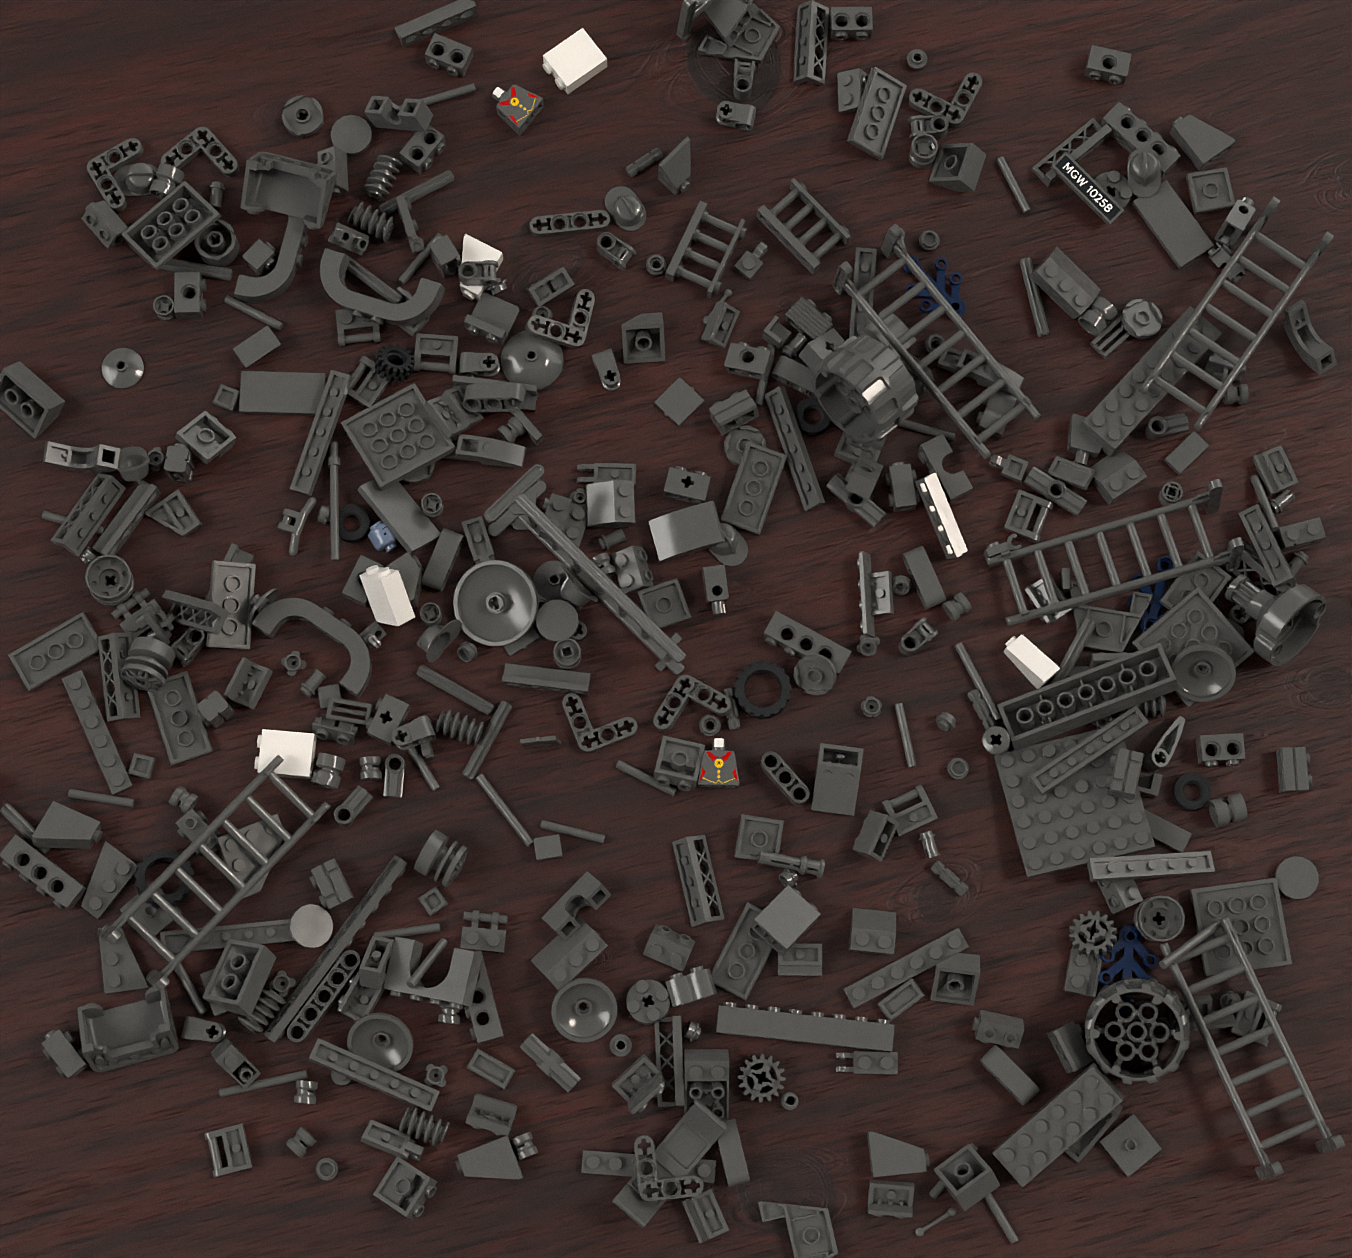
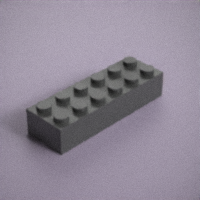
(1058, 1124)

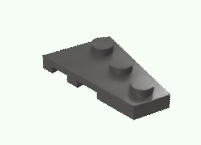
(108, 880)
(120, 966)

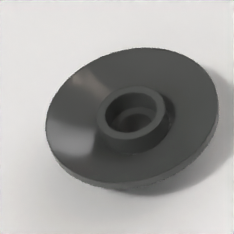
(125, 377)
(542, 581)
(260, 602)

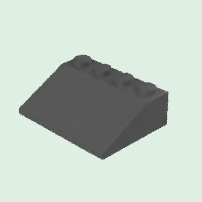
(170, 225)

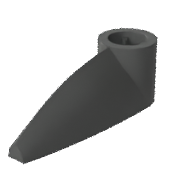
(1165, 747)

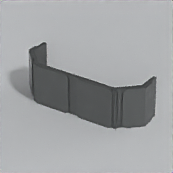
(674, 1159)

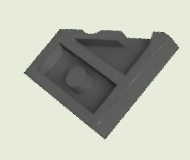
(175, 514)

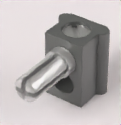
(370, 637)

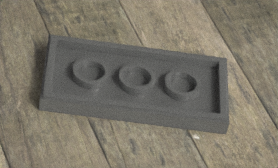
(876, 113)
(1173, 225)
(281, 392)
(753, 488)
(400, 515)
(233, 590)
(56, 651)
(179, 725)
(742, 956)

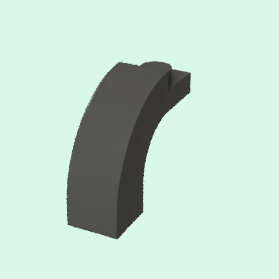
(1305, 340)
(78, 459)

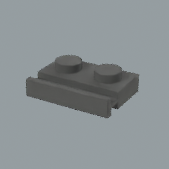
(1275, 470)
(801, 961)
(1082, 973)
(705, 1216)

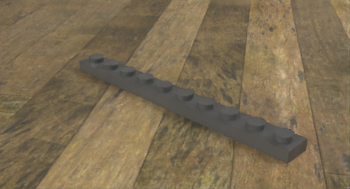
(330, 955)

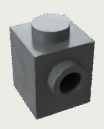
(260, 257)

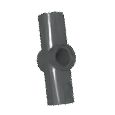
(1067, 499)
(866, 509)
(550, 1062)

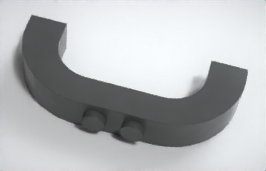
(276, 282)
(415, 310)
(290, 609)

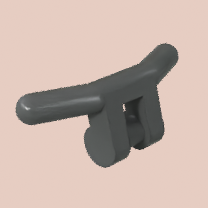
(295, 530)

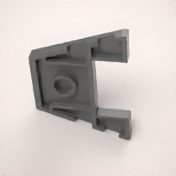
(751, 44)
(1112, 626)
(807, 1227)

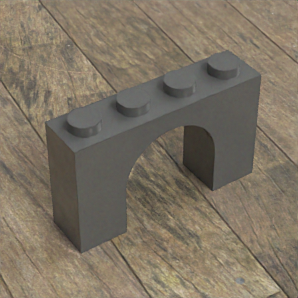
(456, 988)

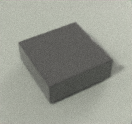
(226, 397)
(1065, 580)
(329, 691)
(142, 766)
(433, 901)

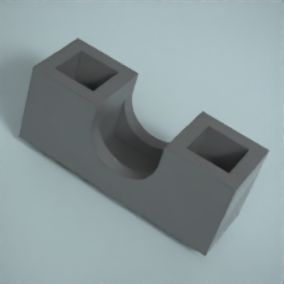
(412, 116)
(933, 454)
(584, 892)

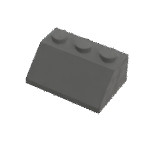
(1065, 283)
(28, 399)
(567, 960)
(240, 976)

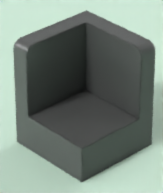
(776, 334)
(1149, 784)
(548, 848)

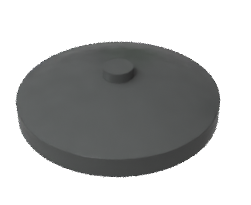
(496, 602)

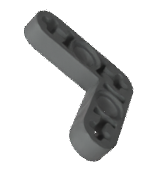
(953, 107)
(199, 145)
(107, 168)
(572, 327)
(690, 694)
(589, 732)
(652, 1179)

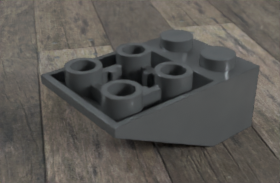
(837, 779)
(707, 1080)

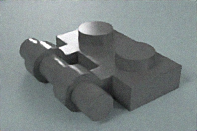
(129, 623)
(482, 938)

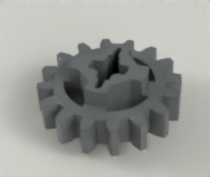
(1100, 941)
(755, 1091)

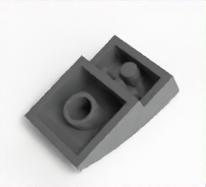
(686, 531)

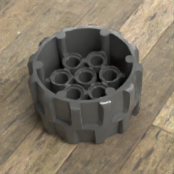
(864, 388)
(1137, 1042)

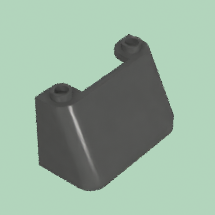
(288, 187)
(127, 1032)

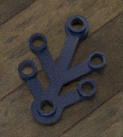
(940, 285)
(1158, 592)
(1127, 962)

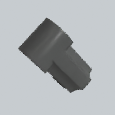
(1168, 426)
(394, 778)
(354, 805)

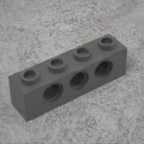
(1138, 128)
(819, 643)
(12, 858)
(493, 1029)

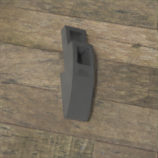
(955, 359)
(487, 451)

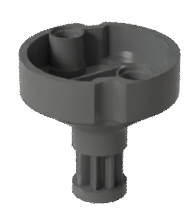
(1283, 620)

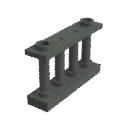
(693, 234)
(797, 245)

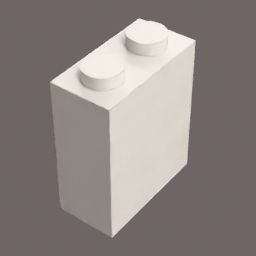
(574, 61)
(387, 595)
(295, 749)

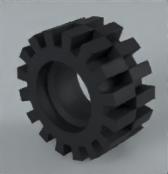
(392, 371)

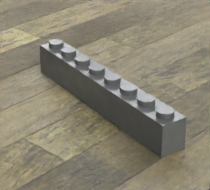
(805, 1028)

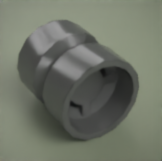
(923, 151)
(167, 180)
(1097, 316)
(567, 654)
(328, 771)
(1224, 811)

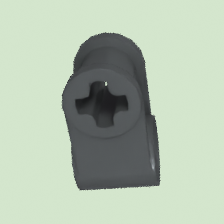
(743, 76)
(738, 115)
(926, 125)
(618, 253)
(480, 271)
(476, 364)
(607, 367)
(920, 635)
(188, 647)
(416, 733)
(200, 1029)

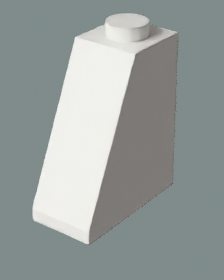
(477, 251)
(1030, 661)

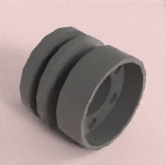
(114, 569)
(147, 664)
(441, 858)
(1165, 907)

